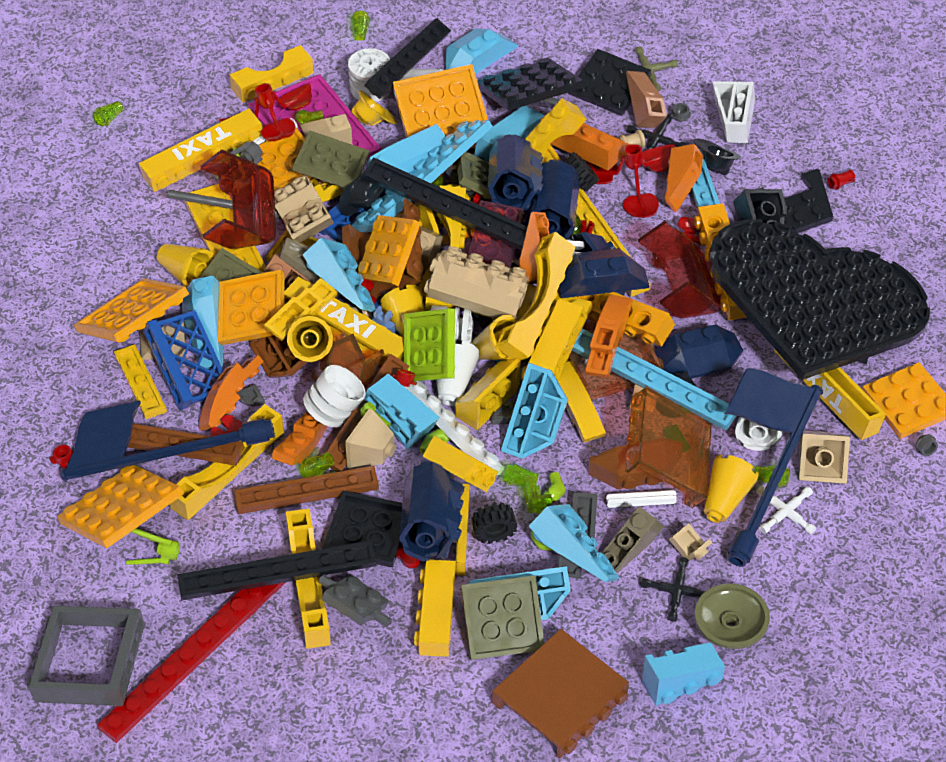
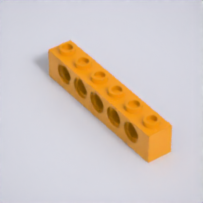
(709, 222)
(658, 322)

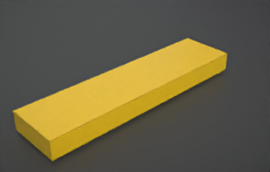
(140, 381)
(461, 550)

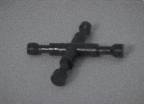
(657, 137)
(677, 589)

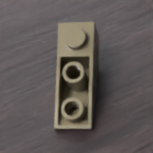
(632, 538)

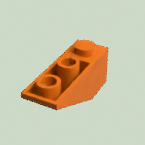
(684, 170)
(536, 230)

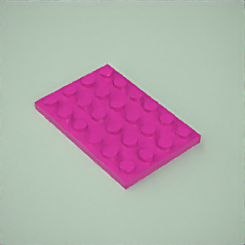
(322, 99)

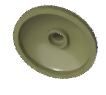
(736, 606)

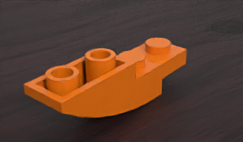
(607, 335)
(224, 391)
(301, 441)

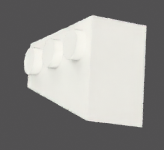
(735, 108)

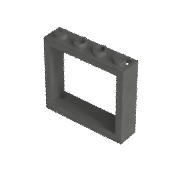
(83, 693)

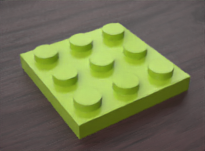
(430, 344)

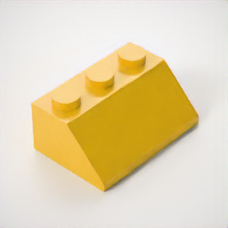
(489, 393)

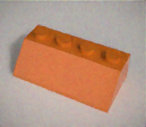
(592, 146)

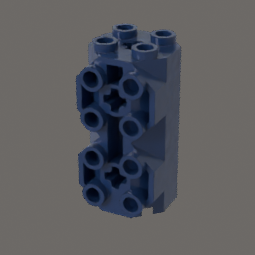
(514, 172)
(557, 198)
(430, 512)

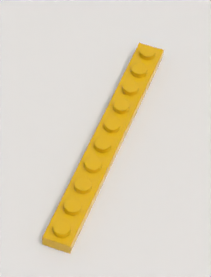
(587, 211)

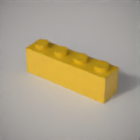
(558, 337)
(437, 608)

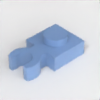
(384, 319)

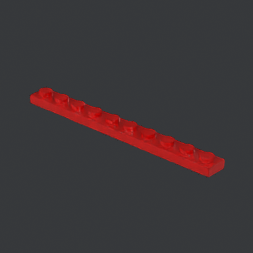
(184, 661)

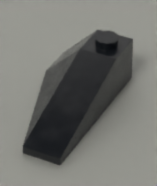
(761, 204)

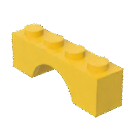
(295, 65)
(562, 120)

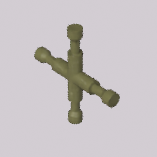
(654, 67)

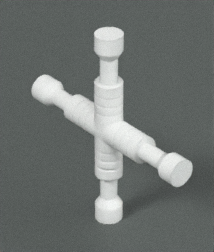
(787, 510)

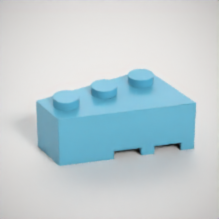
(406, 413)
(681, 672)

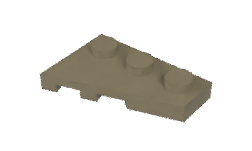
(292, 254)

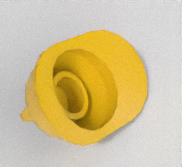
(371, 112)

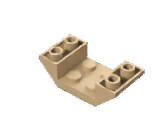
(302, 209)

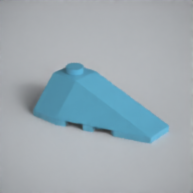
(411, 150)
(337, 267)
(204, 299)
(565, 533)

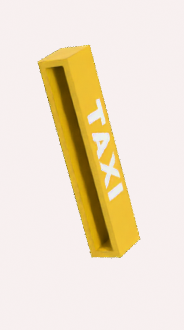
(191, 153)
(345, 319)
(848, 402)

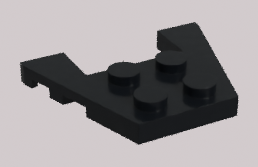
(808, 207)

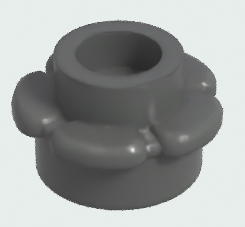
(680, 112)
(926, 445)

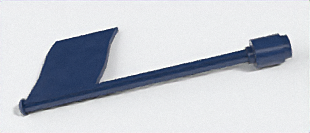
(778, 407)
(107, 433)

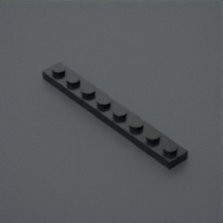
(407, 58)
(446, 203)
(276, 570)

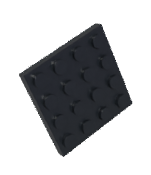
(529, 84)

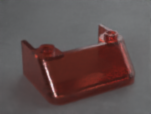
(252, 202)
(686, 270)

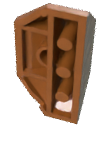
(276, 356)
(610, 469)

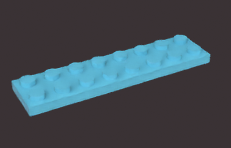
(439, 160)

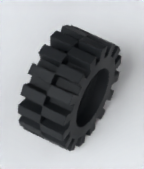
(586, 175)
(494, 523)

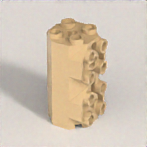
(475, 285)

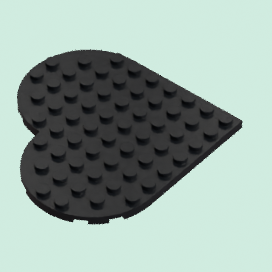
(814, 301)

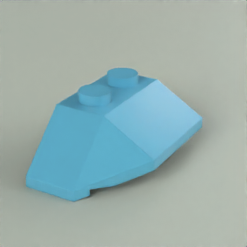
(478, 48)
(536, 413)
(551, 587)

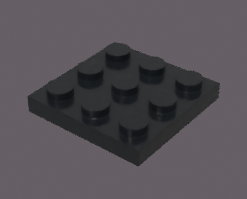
(607, 82)
(366, 519)

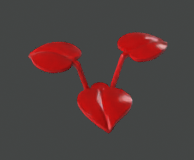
(293, 100)
(655, 158)

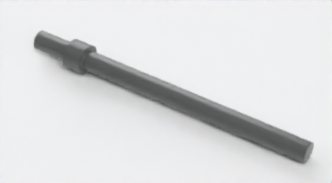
(207, 200)

